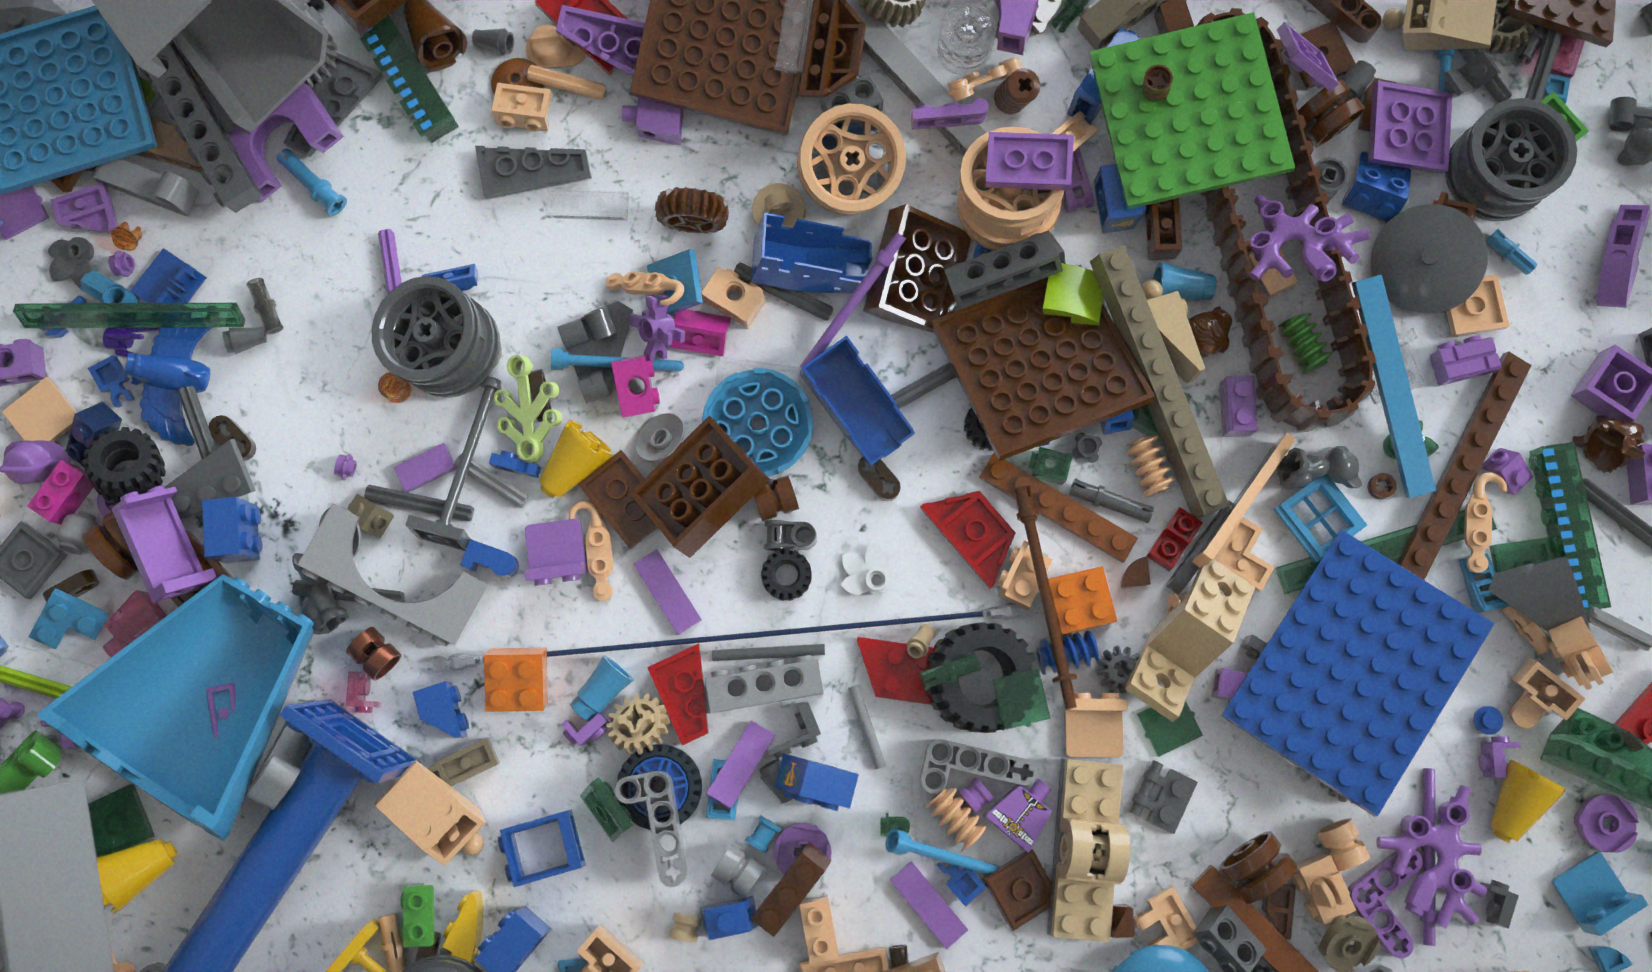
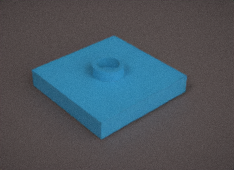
(683, 269)

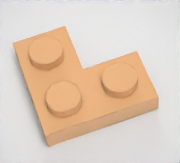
(1237, 557)

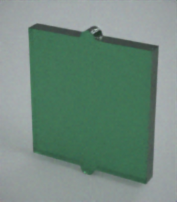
(1021, 699)
(1167, 734)

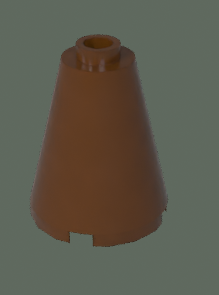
(433, 35)

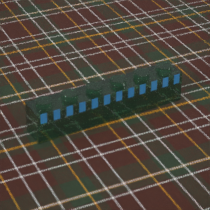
(409, 79)
(1569, 518)

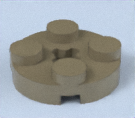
(1340, 934)

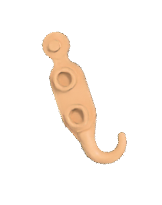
(647, 284)
(1479, 522)
(597, 549)

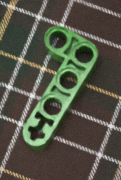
(31, 758)

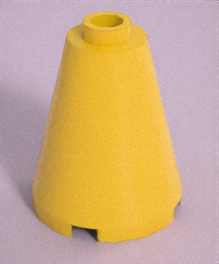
(572, 459)
(1522, 801)
(133, 870)

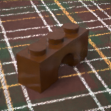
(791, 889)

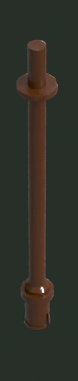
(1028, 516)

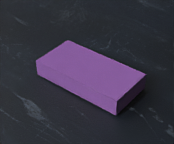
(425, 467)

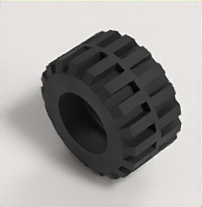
(116, 448)

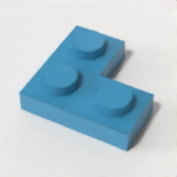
(66, 612)

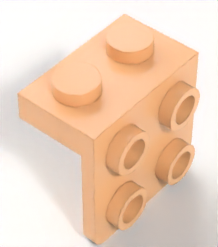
(1095, 726)

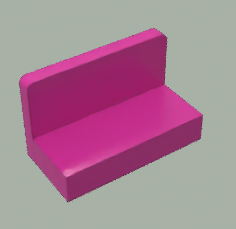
(703, 332)

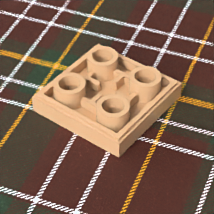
(41, 413)

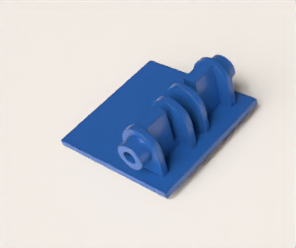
(168, 280)

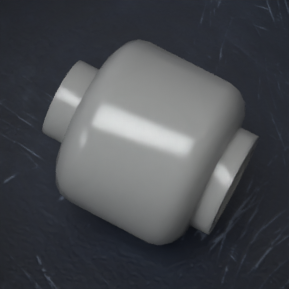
(71, 532)

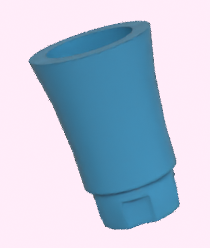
(1188, 282)
(600, 688)

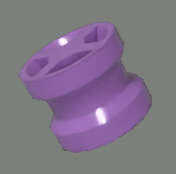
(976, 795)

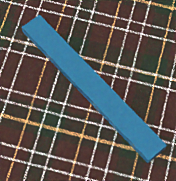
(1394, 387)

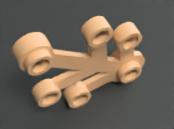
(963, 88)

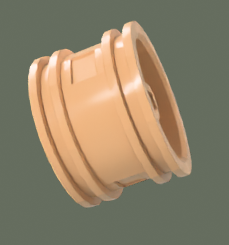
(853, 145)
(995, 215)

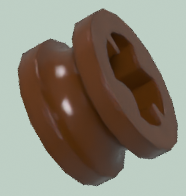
(1391, 485)

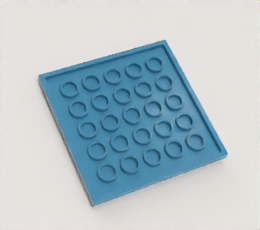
(67, 100)

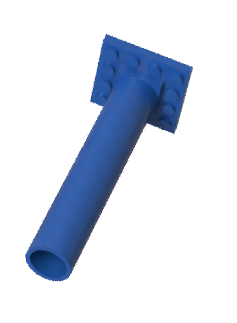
(340, 758)

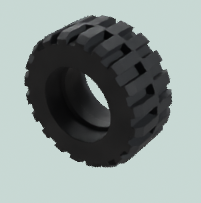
(960, 642)

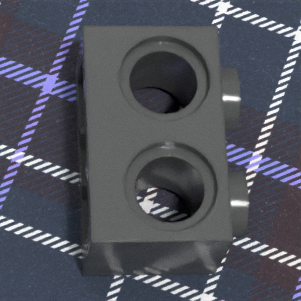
(848, 93)
(1225, 936)

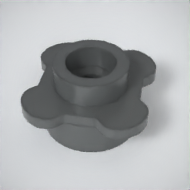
(1094, 444)

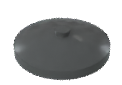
(1430, 258)

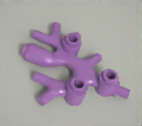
(1283, 228)
(1449, 849)

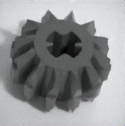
(1111, 674)

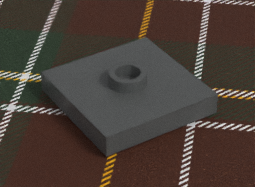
(28, 559)

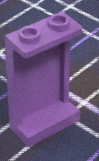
(160, 544)

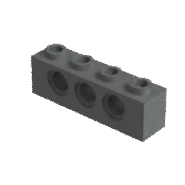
(1017, 272)

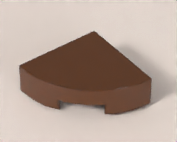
(1136, 574)

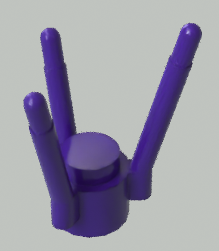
(122, 338)

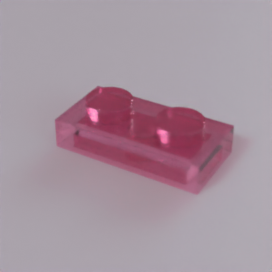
(1567, 56)

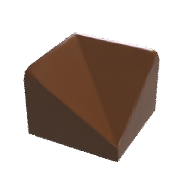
(1122, 921)

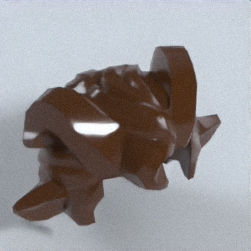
(1211, 331)
(1611, 443)

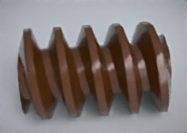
(1017, 91)

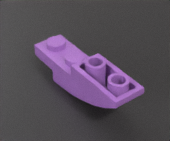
(1621, 255)

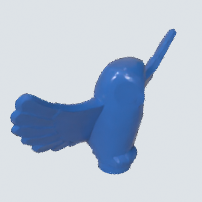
(162, 376)

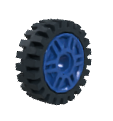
(683, 772)

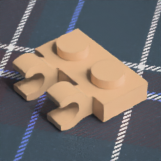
(1173, 918)

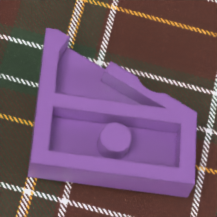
(86, 209)

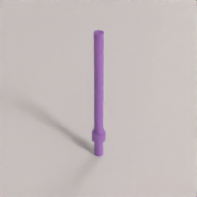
(884, 259)
(1429, 855)

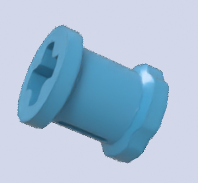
(763, 834)

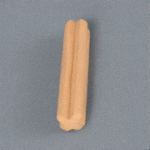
(566, 82)

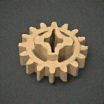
(637, 723)

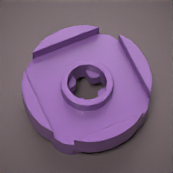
(1590, 827)
(793, 837)

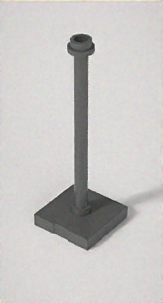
(441, 530)

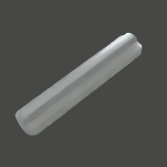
(495, 483)
(1619, 628)

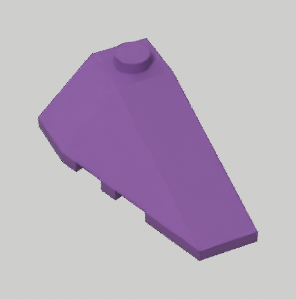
(604, 35)

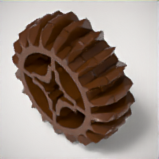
(691, 210)

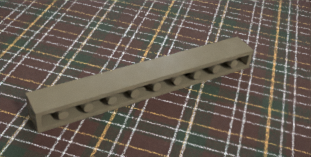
(1170, 407)

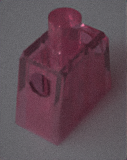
(132, 620)

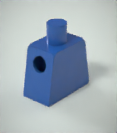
(728, 918)

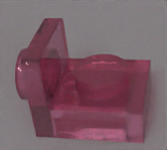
(357, 690)

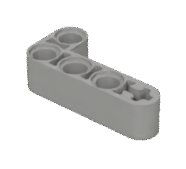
(161, 190)
(979, 766)
(279, 768)
(659, 828)

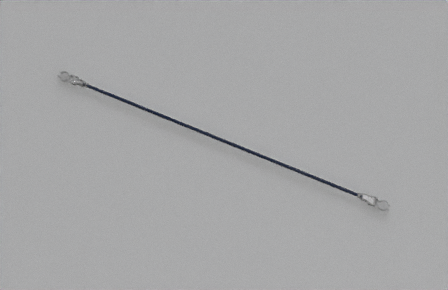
(1005, 611)

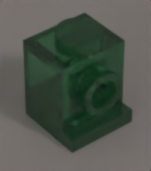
(1058, 473)

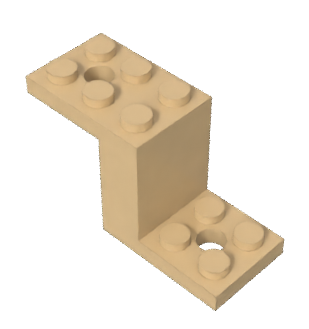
(1190, 639)

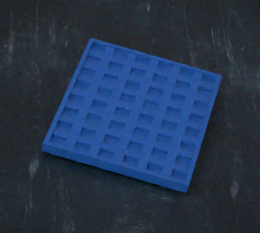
(1358, 672)

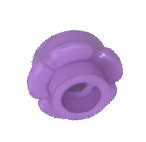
(121, 264)
(345, 466)

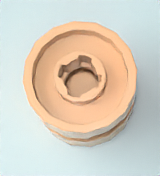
(1342, 842)

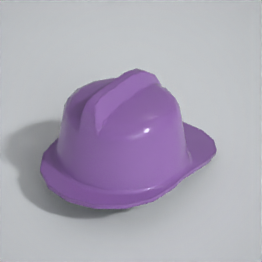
(32, 460)

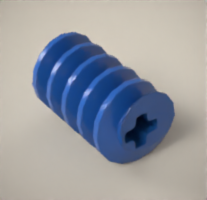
(1075, 650)

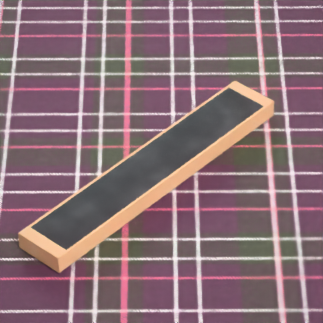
(1243, 501)

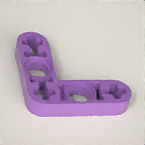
(1375, 902)

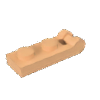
(1079, 128)

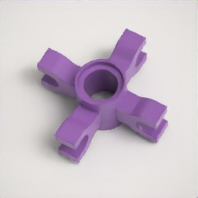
(656, 328)

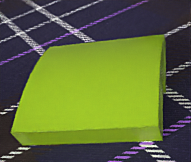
(1074, 295)

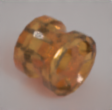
(400, 390)

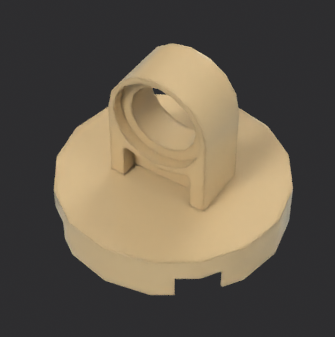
(779, 200)

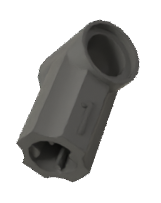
(1625, 112)

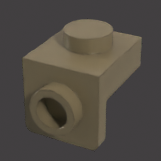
(372, 517)

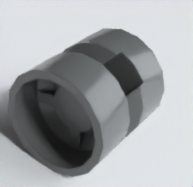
(1332, 176)

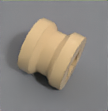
(685, 927)

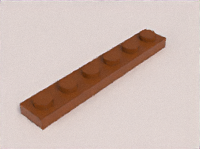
(1061, 509)

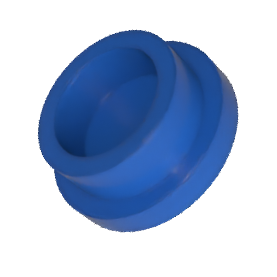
(1488, 720)

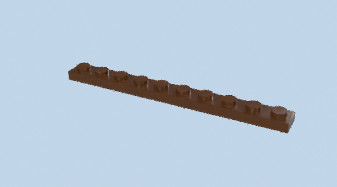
(1464, 465)

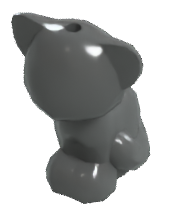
(1638, 144)
(1300, 468)
(321, 604)

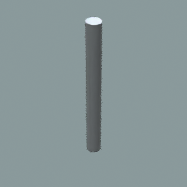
(768, 652)

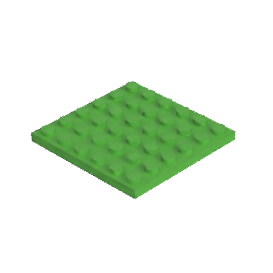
(1212, 127)

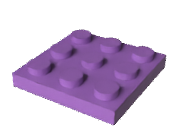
(1410, 127)

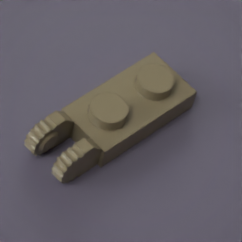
(466, 762)

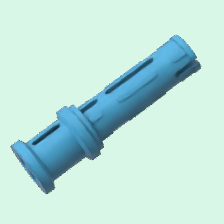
(319, 189)

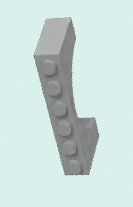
(333, 559)

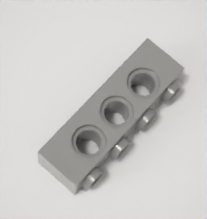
(722, 700)

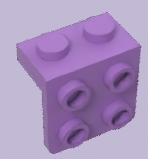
(555, 551)

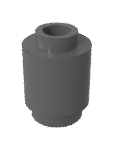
(1359, 78)

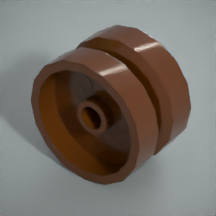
(1330, 113)
(110, 547)
(1258, 867)

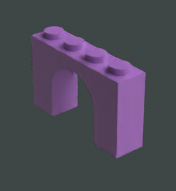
(299, 108)

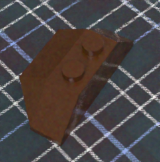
(831, 48)

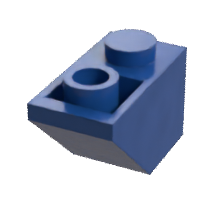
(440, 708)

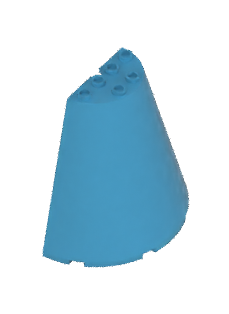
(150, 706)

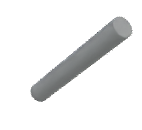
(867, 726)

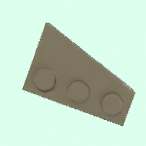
(1106, 17)

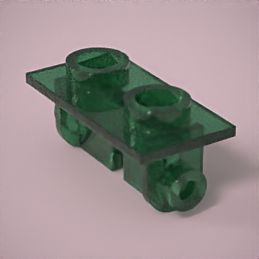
(888, 823)

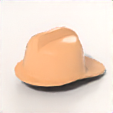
(551, 49)

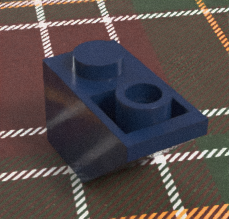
(87, 426)

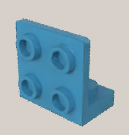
(1596, 895)

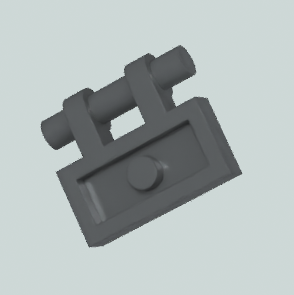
(1170, 801)

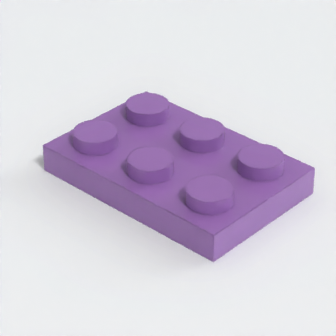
(1306, 57)
(1029, 161)

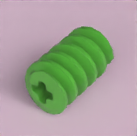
(1305, 342)

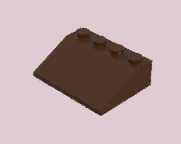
(916, 283)
(699, 487)

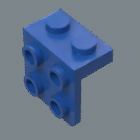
(1378, 189)

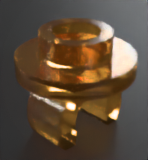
(124, 238)

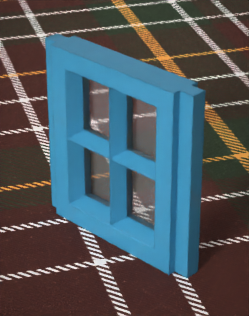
(1317, 516)

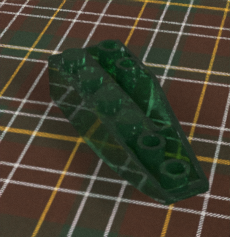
(1602, 756)

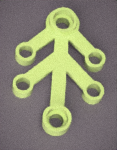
(527, 411)

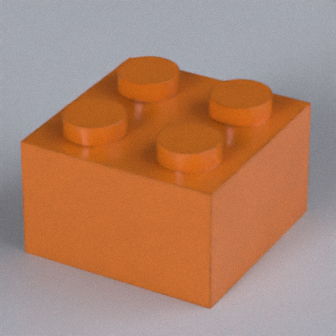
(1082, 600)
(515, 679)

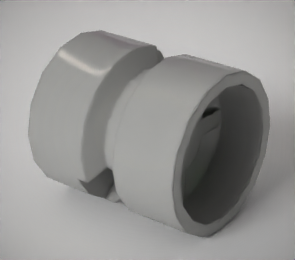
(737, 871)

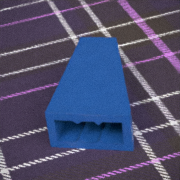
(1086, 96)

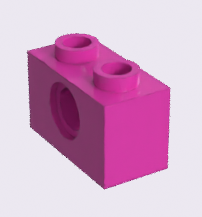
(632, 402)
(61, 492)

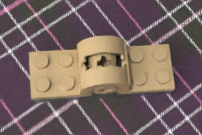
(1088, 850)

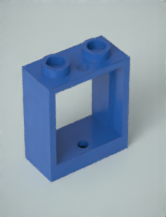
(571, 841)

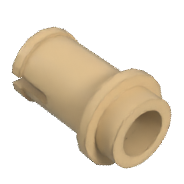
(918, 645)

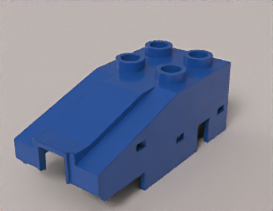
(808, 260)
(857, 401)

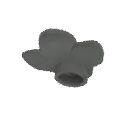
(68, 262)

